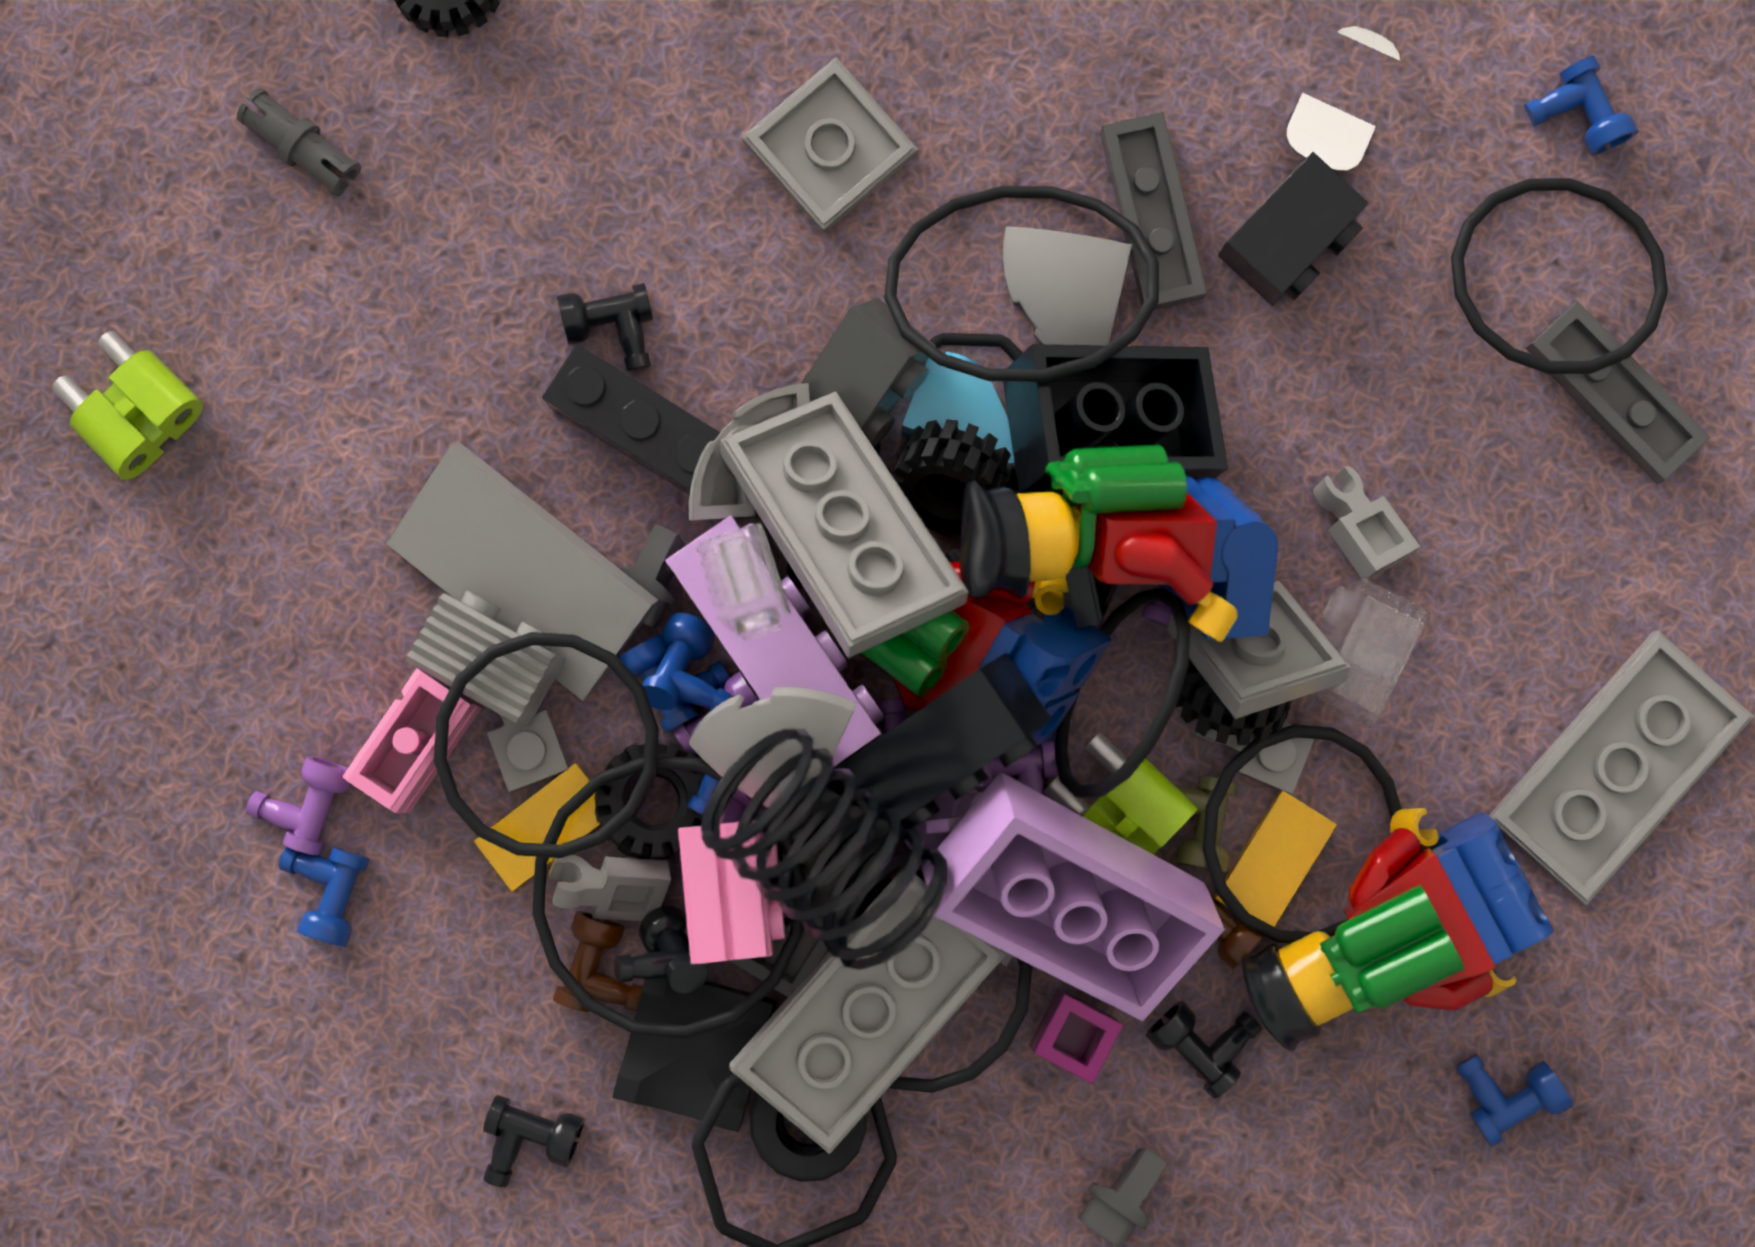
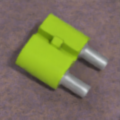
(134, 413)
(1140, 810)

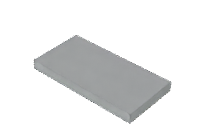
(843, 523)
(496, 542)
(1620, 767)
(857, 1030)

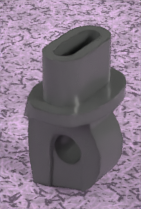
(653, 571)
(1117, 1209)

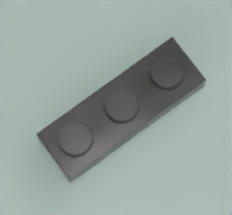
(1153, 199)
(1621, 396)

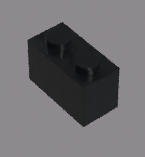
(1293, 229)

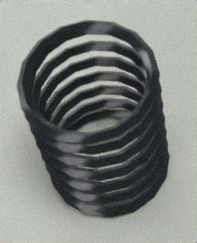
(787, 814)

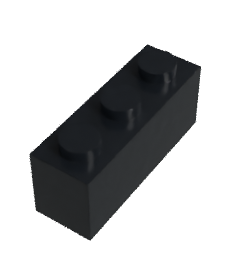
(629, 417)
(950, 743)

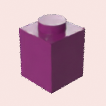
(1075, 1036)

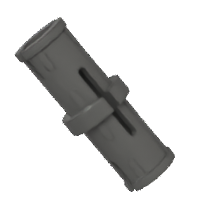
(298, 141)

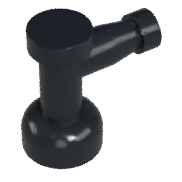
(625, 310)
(667, 953)
(1211, 1062)
(514, 1125)

